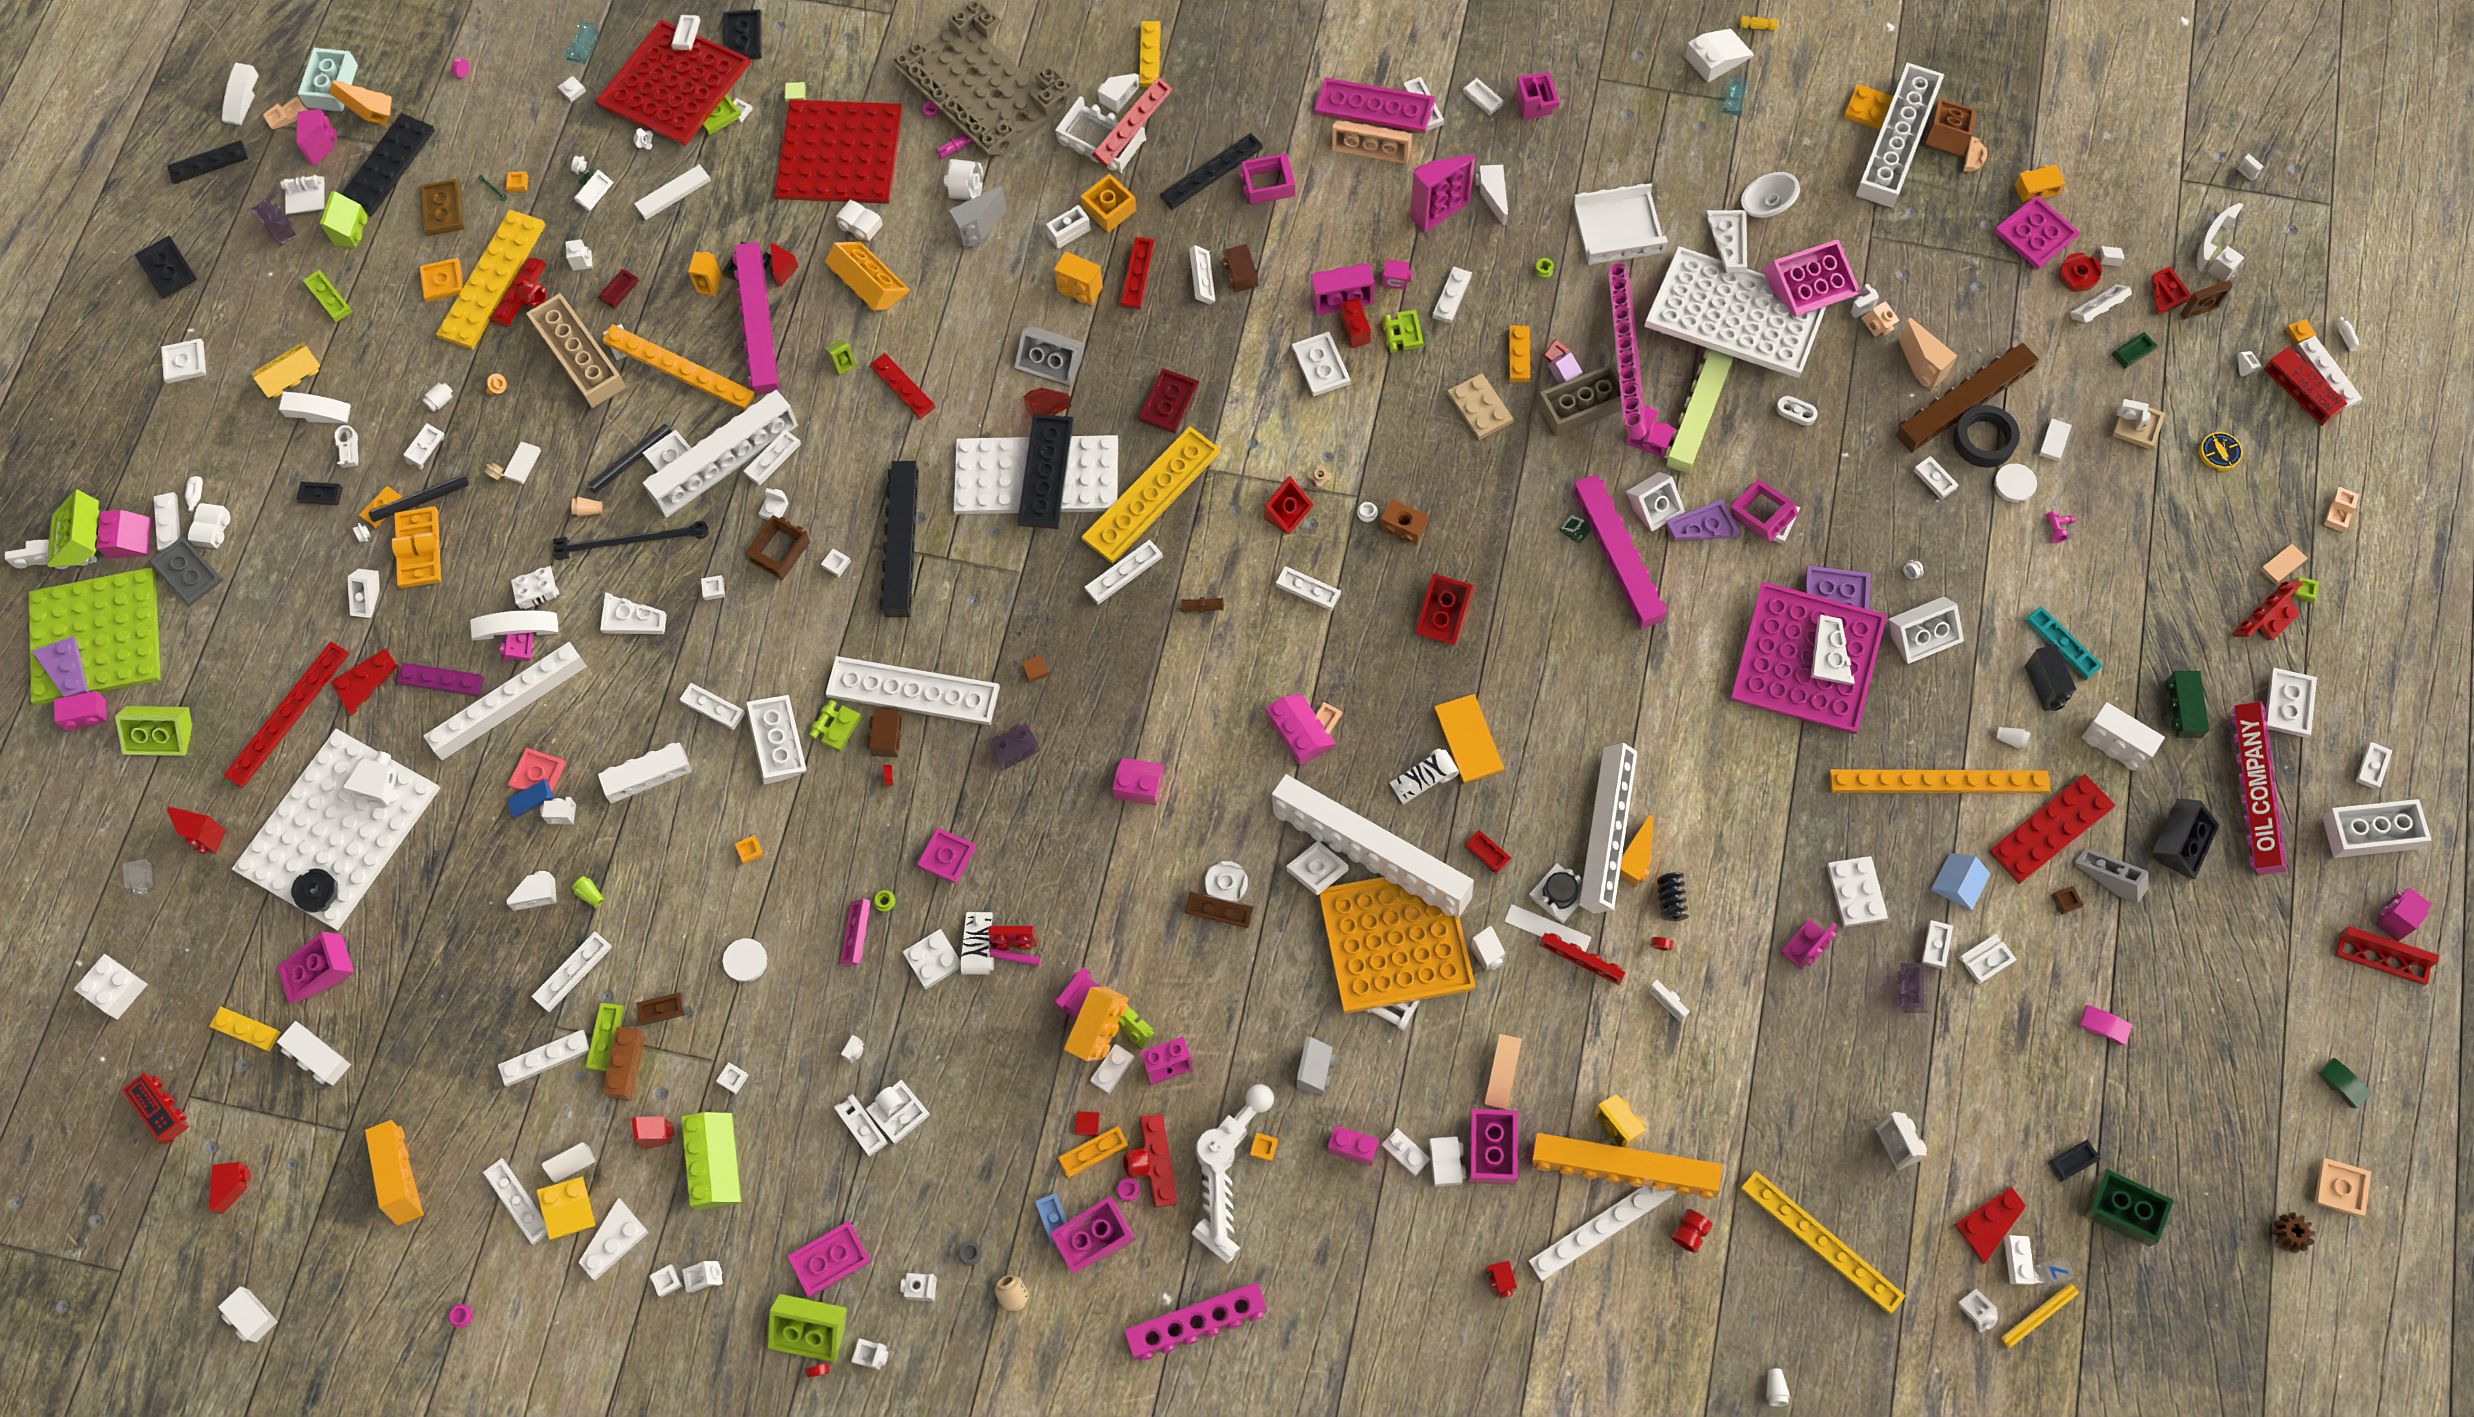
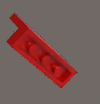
(2389, 948)

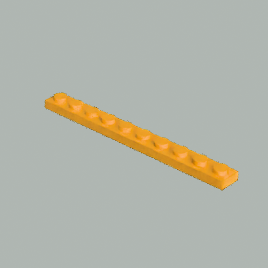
(1940, 781)

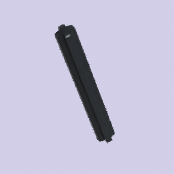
(628, 459)
(418, 498)

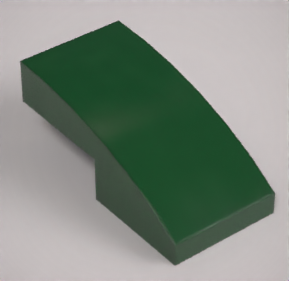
(2343, 1080)

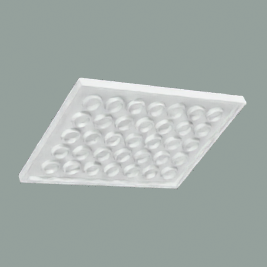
(1732, 314)
(334, 830)

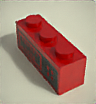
(156, 1107)

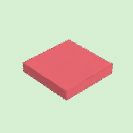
(535, 767)

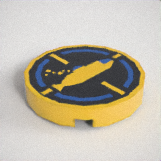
(2220, 451)

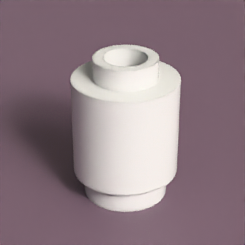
(437, 396)

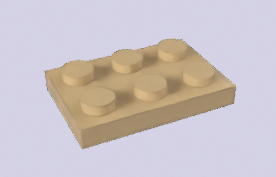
(1480, 406)

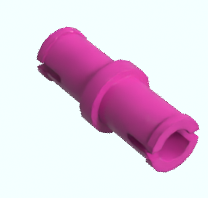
(954, 145)

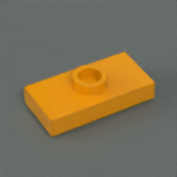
(385, 497)

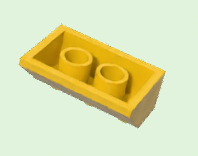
(286, 370)

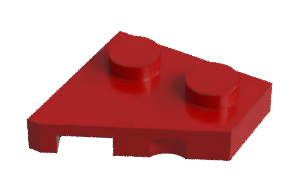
(2168, 290)

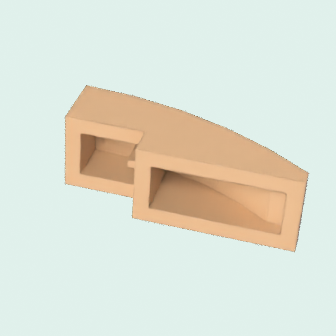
(1502, 1071)

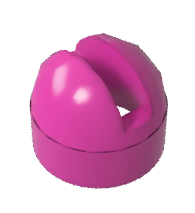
(932, 107)

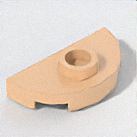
(1975, 155)

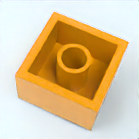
(1108, 203)
(1078, 278)

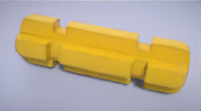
(1758, 23)

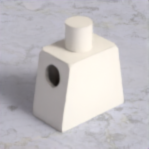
(373, 779)

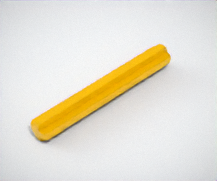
(2039, 1315)

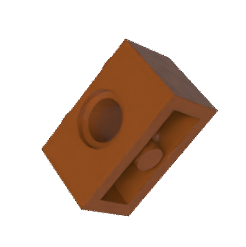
(1398, 512)

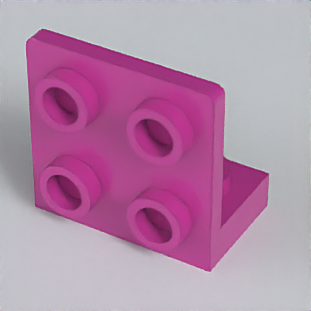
(1808, 944)

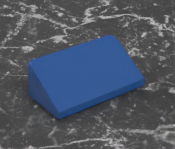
(530, 798)

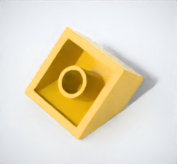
(1619, 1121)
(566, 1208)

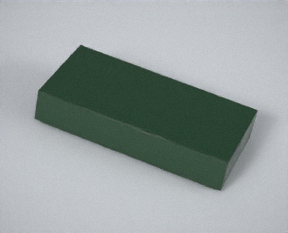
(2134, 350)

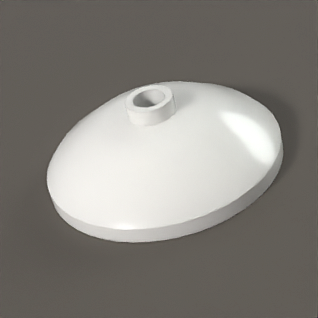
(1770, 194)

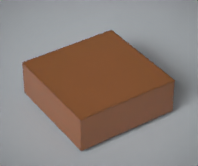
(1035, 668)

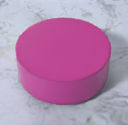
(460, 67)
(1128, 1189)

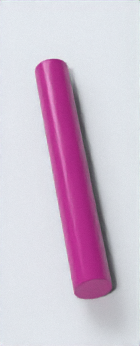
(1016, 957)

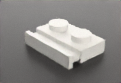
(1987, 959)

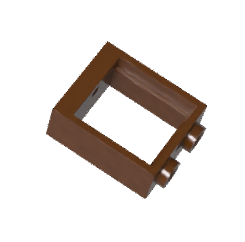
(755, 555)

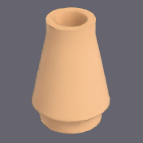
(585, 507)

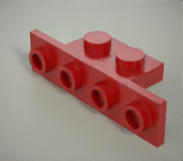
(2273, 614)

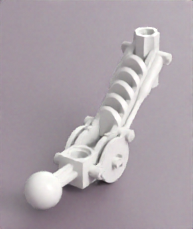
(1216, 1155)

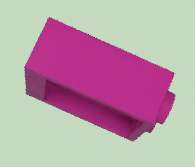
(1264, 165)
(1776, 523)
(1166, 1056)

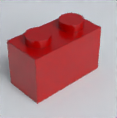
(1355, 323)

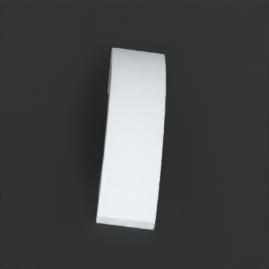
(2206, 248)
(513, 623)

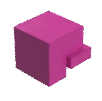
(1536, 95)
(1075, 993)

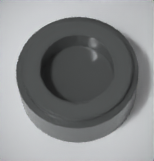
(970, 1253)

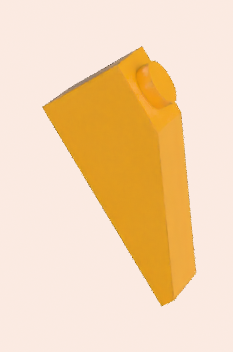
(1637, 856)

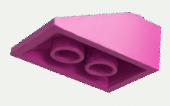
(315, 967)
(1093, 1235)

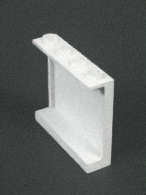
(1619, 224)

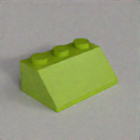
(154, 730)
(806, 1327)

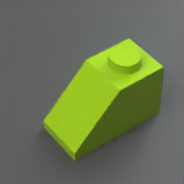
(840, 356)

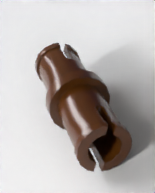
(1202, 604)

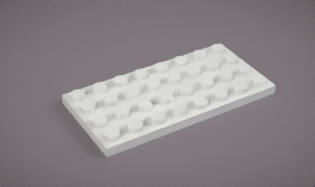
(993, 470)

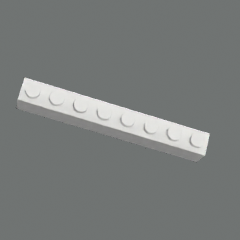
(505, 701)
(1608, 828)

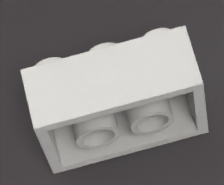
(2122, 737)

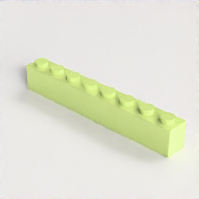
(1699, 410)

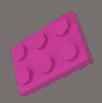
(829, 1259)

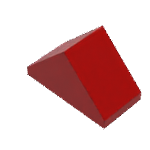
(783, 264)

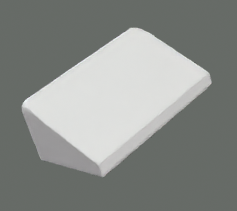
(569, 1162)

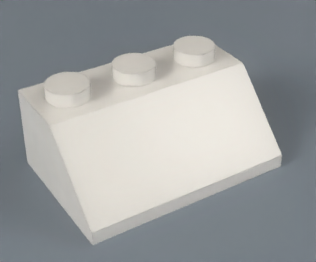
(1926, 629)

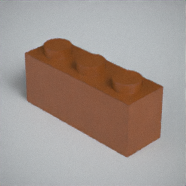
(623, 1063)

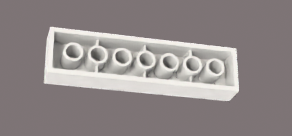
(1900, 135)
(720, 453)

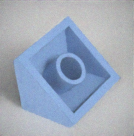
(1961, 879)

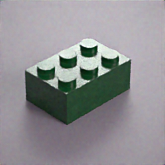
(2128, 1207)

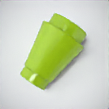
(587, 891)

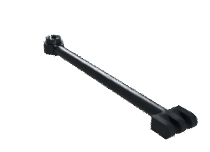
(563, 546)

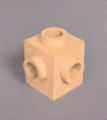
(1880, 319)

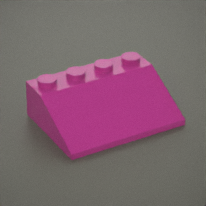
(1440, 190)
(1812, 278)

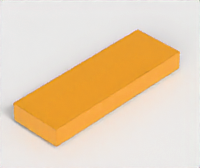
(1093, 1152)

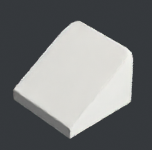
(2111, 256)

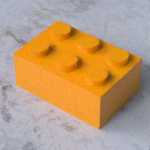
(1096, 1023)

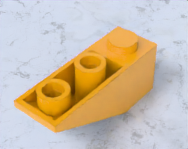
(365, 103)

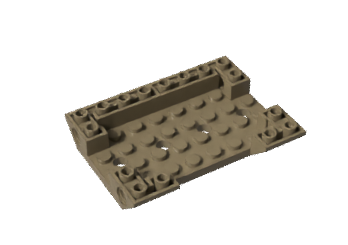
(969, 98)

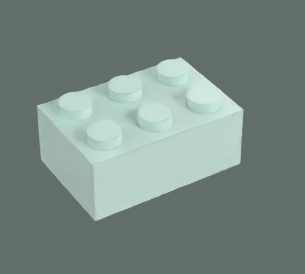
(322, 69)

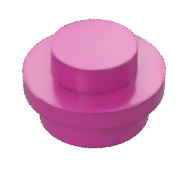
(460, 1316)

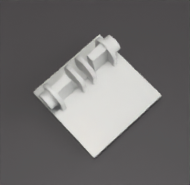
(303, 194)
(534, 585)

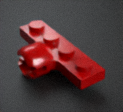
(521, 292)
(1153, 1161)

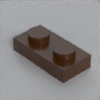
(660, 1009)

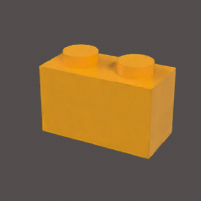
(2041, 182)
(705, 273)

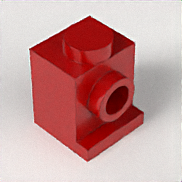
(1502, 1279)

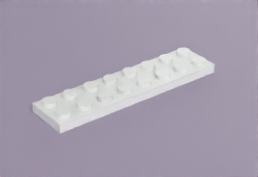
(913, 690)

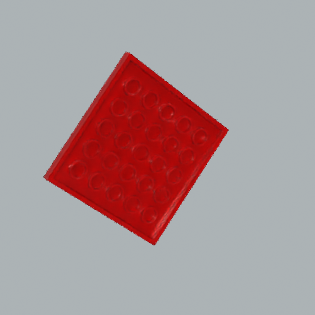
(672, 87)
(839, 151)

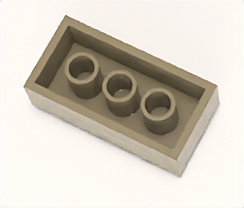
(1581, 400)

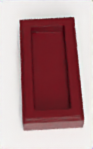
(618, 288)

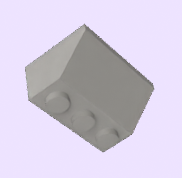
(1049, 355)

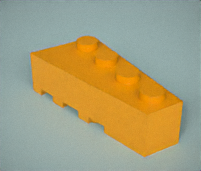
(393, 1173)

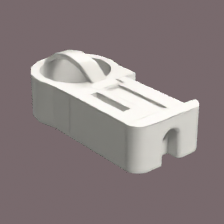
(347, 450)

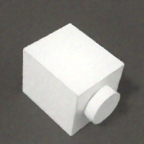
(2225, 264)

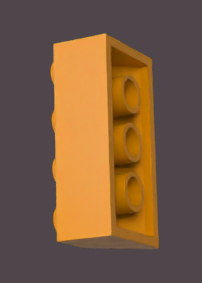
(866, 275)

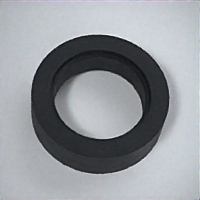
(1990, 414)

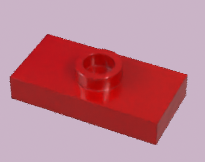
(1487, 852)

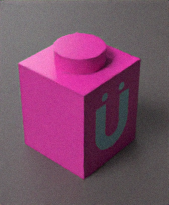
(1396, 274)

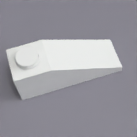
(1492, 188)

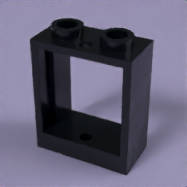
(2050, 677)

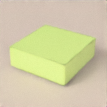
(795, 91)

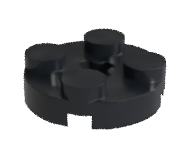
(320, 901)

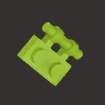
(1409, 329)
(840, 728)

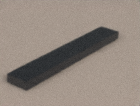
(1211, 171)

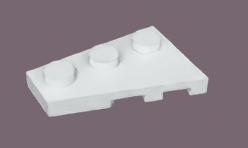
(1830, 653)

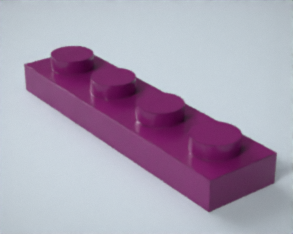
(440, 679)

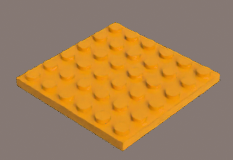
(1392, 946)

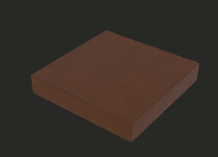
(2206, 299)

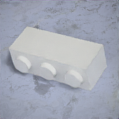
(313, 1054)

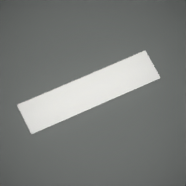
(1539, 925)

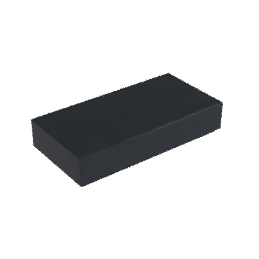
(2074, 1160)

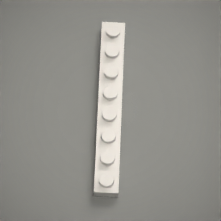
(1597, 1230)

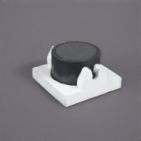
(1560, 891)

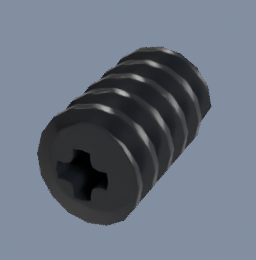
(1670, 897)

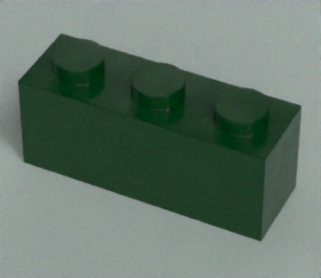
(2187, 704)

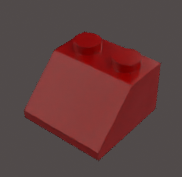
(197, 830)

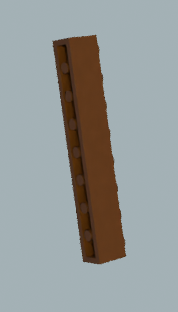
(1970, 393)

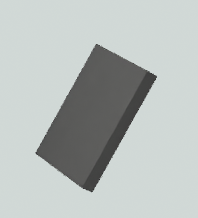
(186, 570)

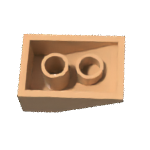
(1926, 355)

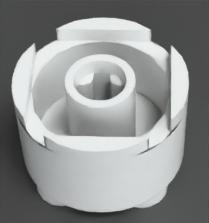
(964, 179)

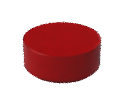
(888, 777)
(1662, 943)
(817, 1370)

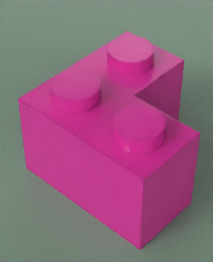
(1657, 435)
(2403, 914)

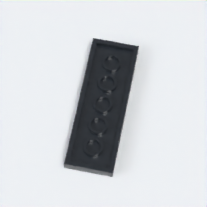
(388, 162)
(1045, 471)

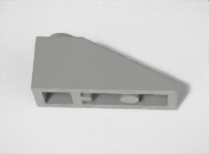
(2117, 876)

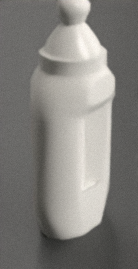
(2348, 335)
(193, 492)

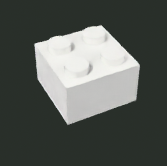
(110, 986)

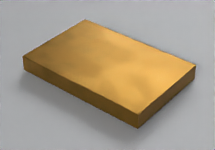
(442, 207)

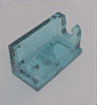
(583, 43)

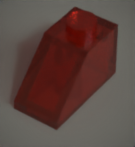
(1046, 401)

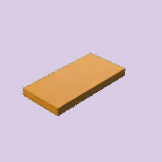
(1469, 739)

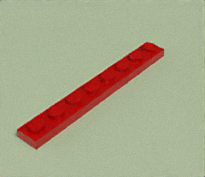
(286, 714)

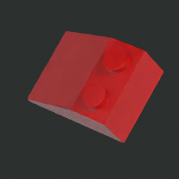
(1445, 608)

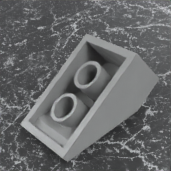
(978, 216)

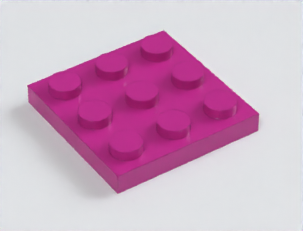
(2037, 232)

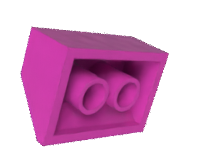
(1299, 728)

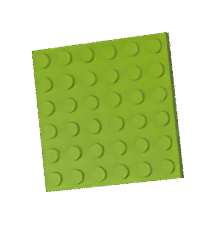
(113, 627)

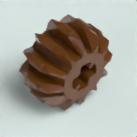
(2290, 1240)

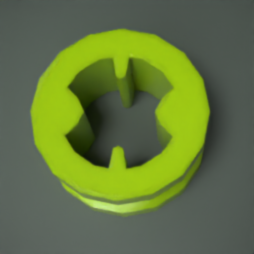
(1544, 262)

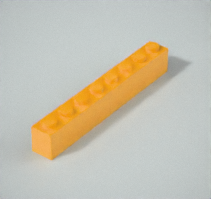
(1627, 1166)

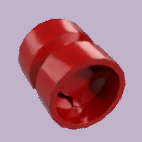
(1692, 1229)

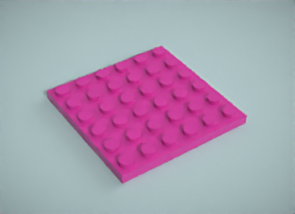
(1780, 653)

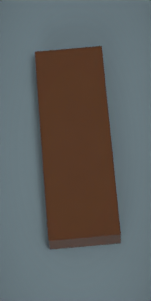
(1219, 909)

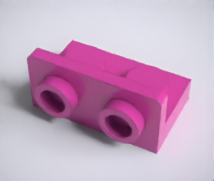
(516, 646)

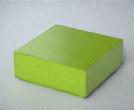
(2307, 591)

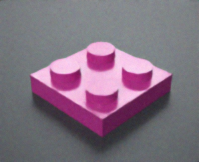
(946, 855)

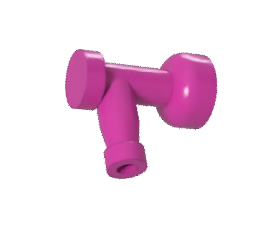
(2059, 535)

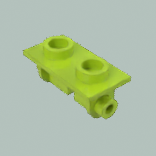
(1137, 1032)

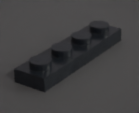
(207, 162)

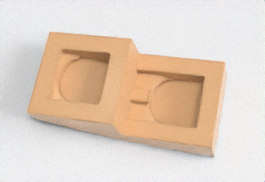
(282, 116)
(2340, 510)

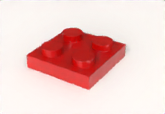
(1012, 936)

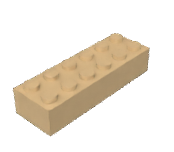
(576, 350)

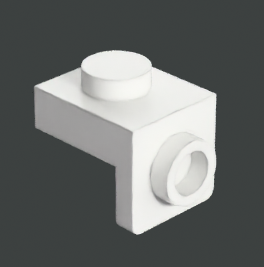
(870, 1354)

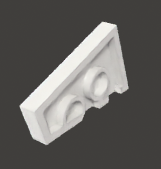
(625, 617)
(614, 1239)

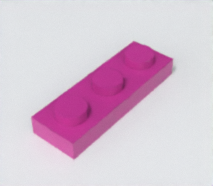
(855, 932)

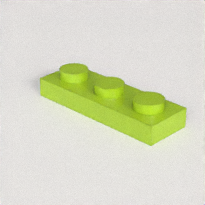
(327, 296)
(607, 1021)

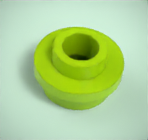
(884, 894)

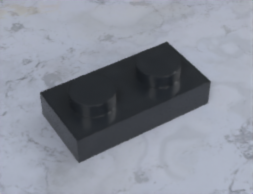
(319, 493)

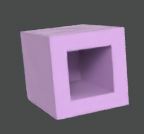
(1565, 368)

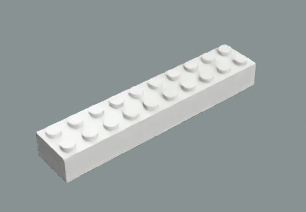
(1372, 846)

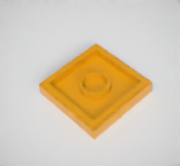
(441, 279)

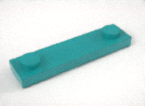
(2071, 650)

